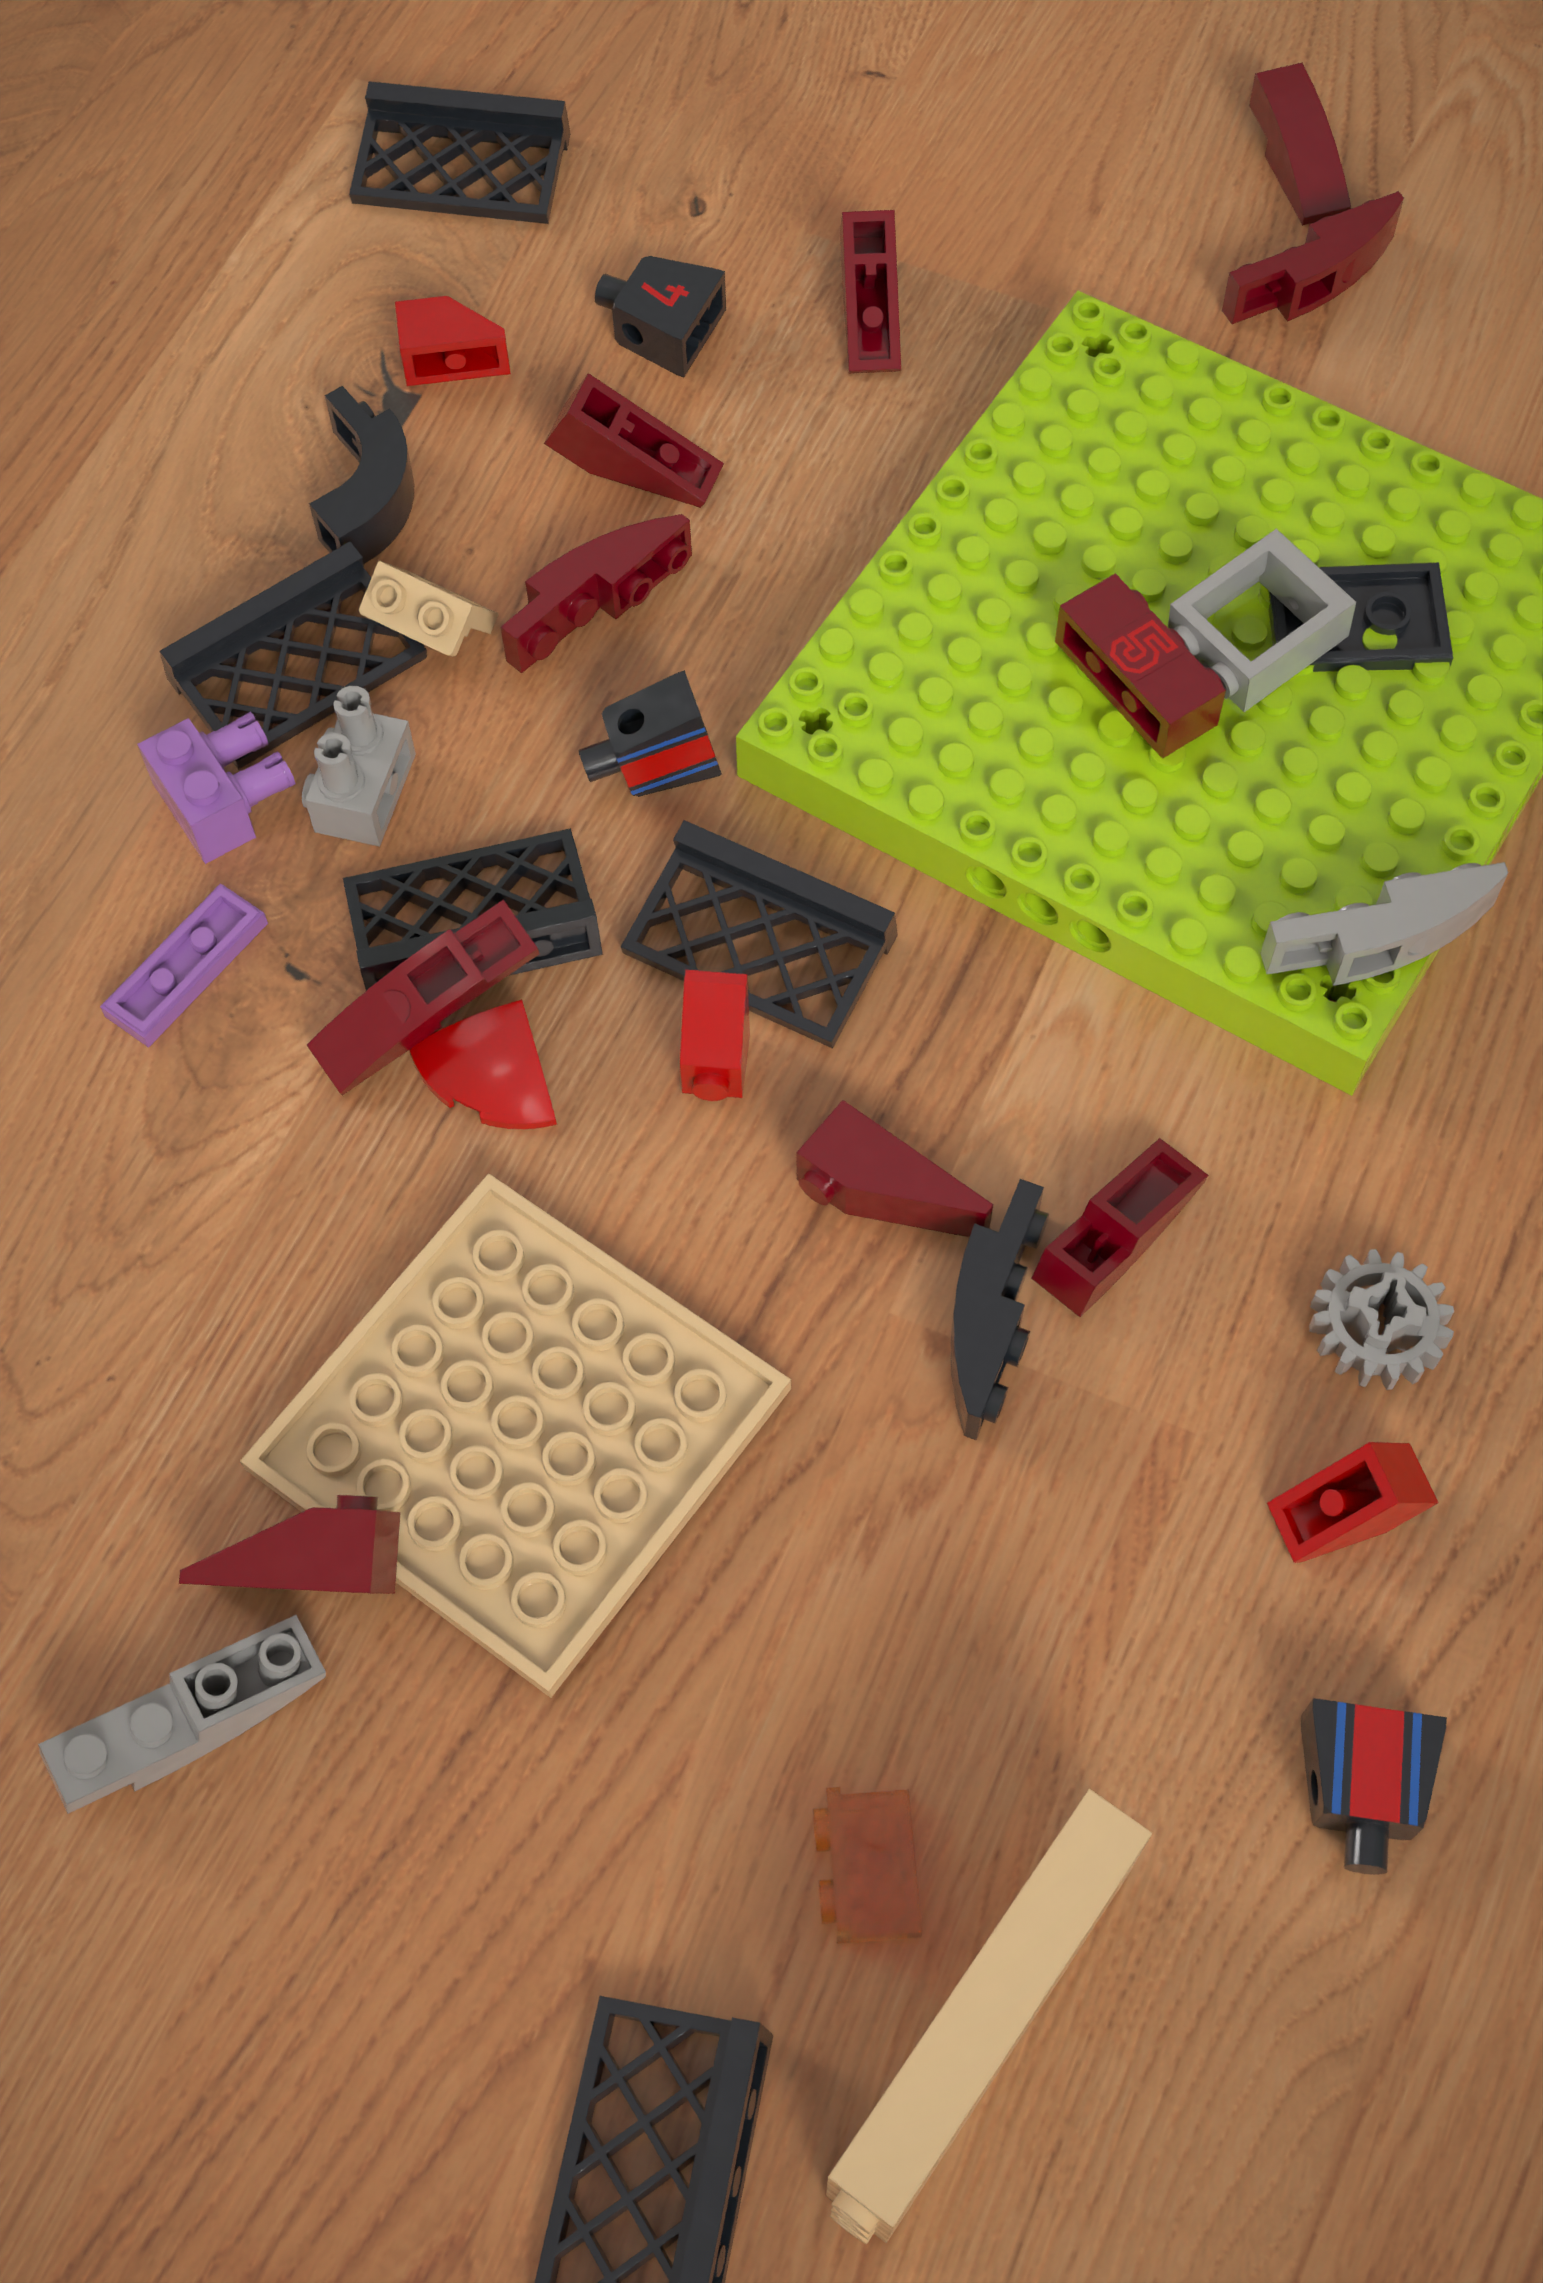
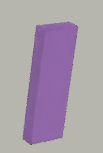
(184, 965)

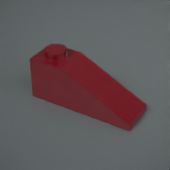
(870, 291)
(630, 446)
(884, 1179)
(315, 1550)

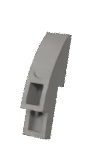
(1406, 924)
(184, 1719)

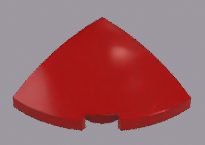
(489, 1067)

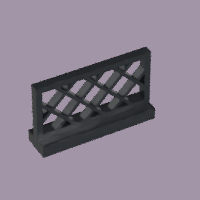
(466, 120)
(258, 626)
(783, 890)
(559, 932)
(718, 2157)

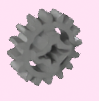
(1410, 1312)

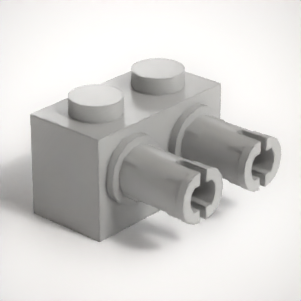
(358, 771)

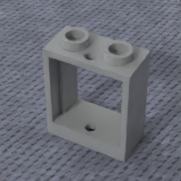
(1295, 583)

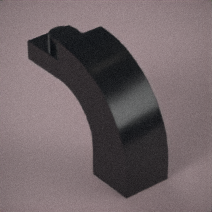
(380, 493)

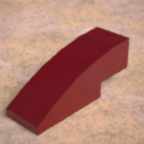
(1299, 142)
(1118, 1226)

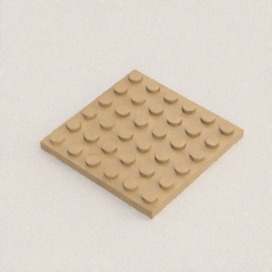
(527, 1424)

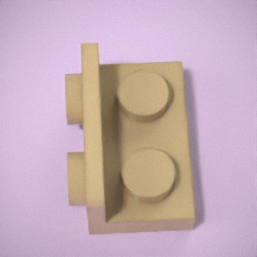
(423, 609)

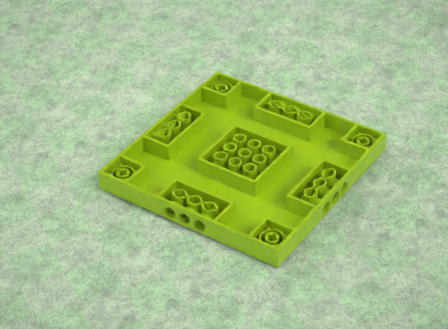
(988, 760)

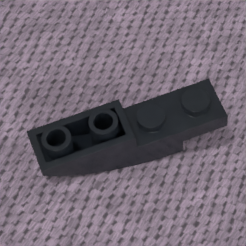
(986, 1309)

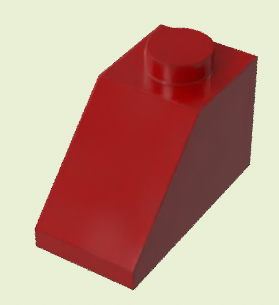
(448, 342)
(714, 1034)
(1352, 1500)

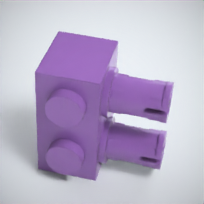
(199, 793)

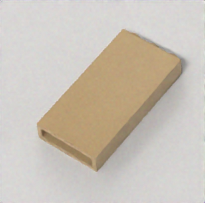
(983, 2019)

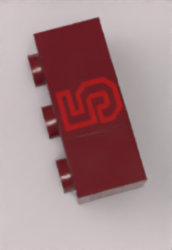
(1140, 665)

